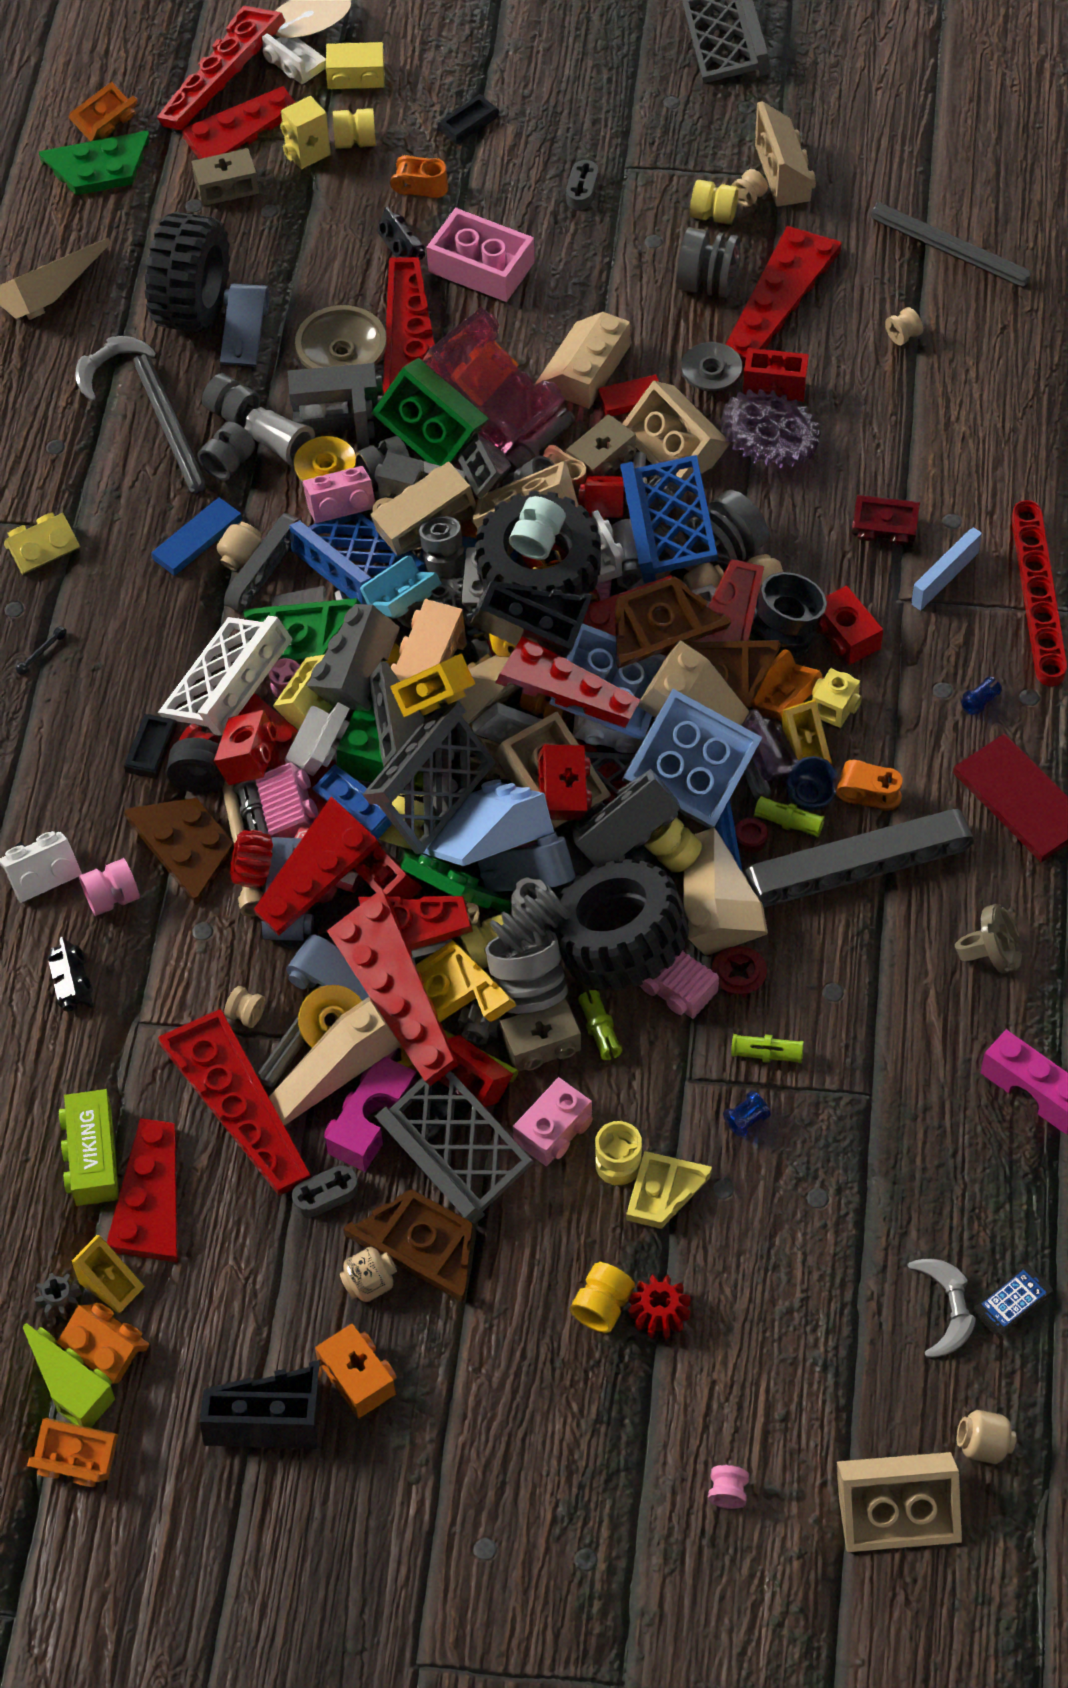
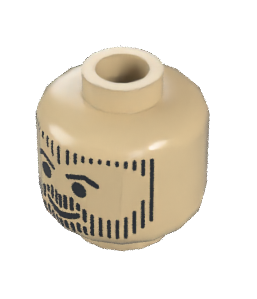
(368, 1274)

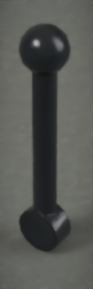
(59, 633)

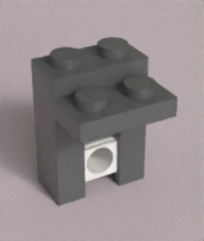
(337, 399)

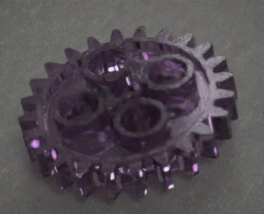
(770, 428)

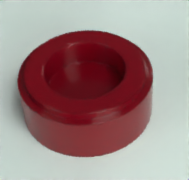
(751, 835)

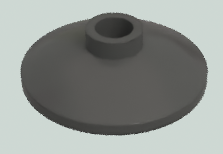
(711, 366)

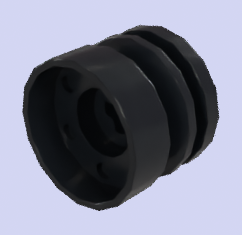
(788, 611)

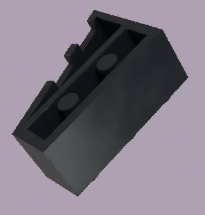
(538, 615)
(266, 1411)

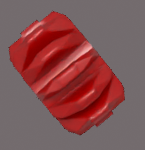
(251, 858)
(659, 1318)

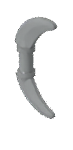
(115, 345)
(954, 1283)

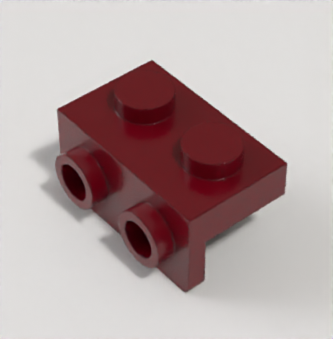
(885, 519)

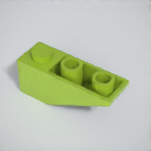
(75, 1390)

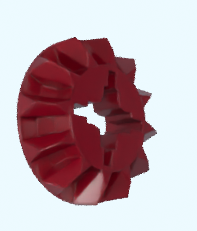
(739, 958)

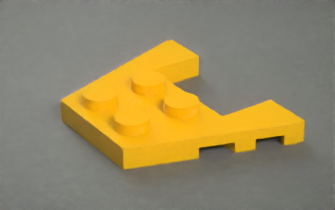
(454, 981)

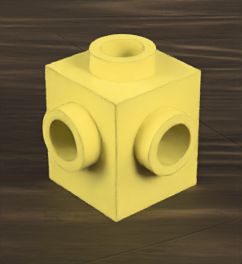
(836, 697)

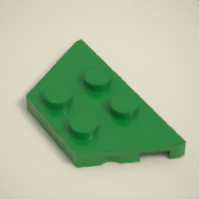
(98, 163)
(307, 623)
(437, 873)

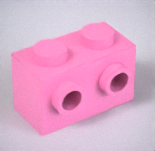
(339, 494)
(553, 1122)

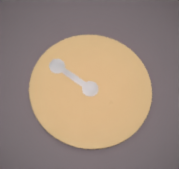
(310, 16)

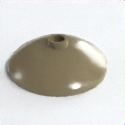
(340, 338)

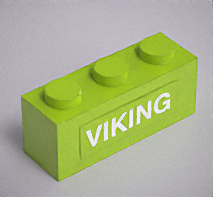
(89, 1147)

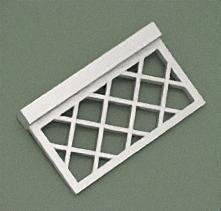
(237, 681)

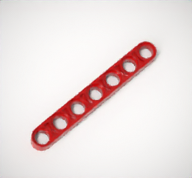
(1039, 604)

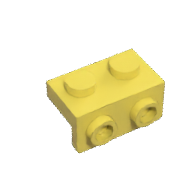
(42, 542)

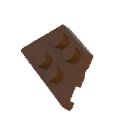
(660, 617)
(739, 663)
(184, 841)
(420, 1240)

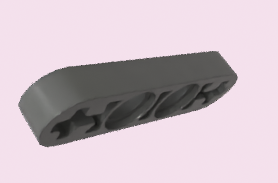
(260, 564)

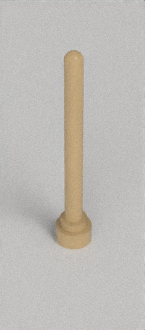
(248, 896)

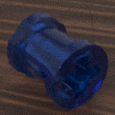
(746, 1114)

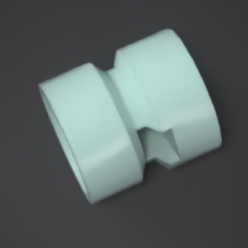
(537, 528)

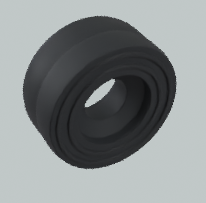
(193, 766)

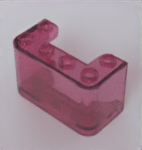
(492, 382)

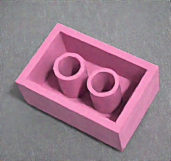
(480, 254)

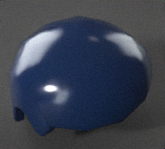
(812, 783)

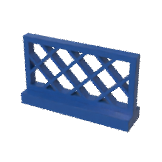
(641, 516)
(336, 564)

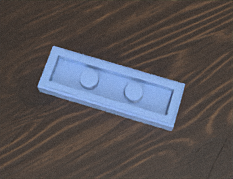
(946, 568)

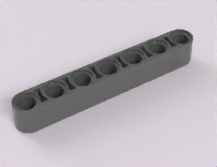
(860, 857)

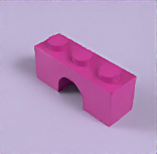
(1014, 1063)
(352, 1135)

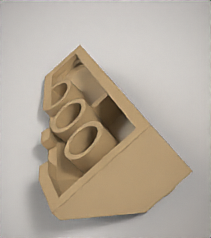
(44, 285)
(719, 899)
(342, 1053)

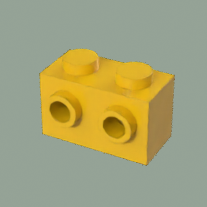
(434, 684)

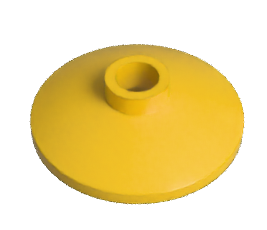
(321, 453)
(318, 1004)

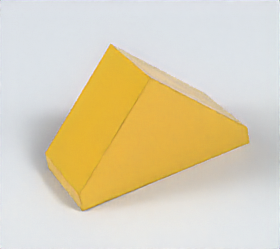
(805, 731)
(106, 1275)

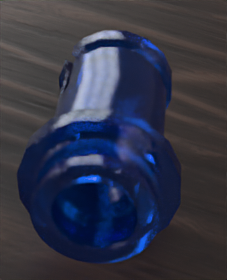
(975, 701)

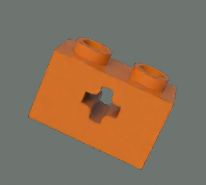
(359, 1389)

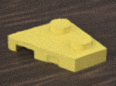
(664, 1188)

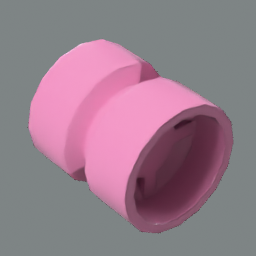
(109, 887)

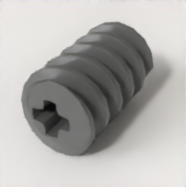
(530, 919)

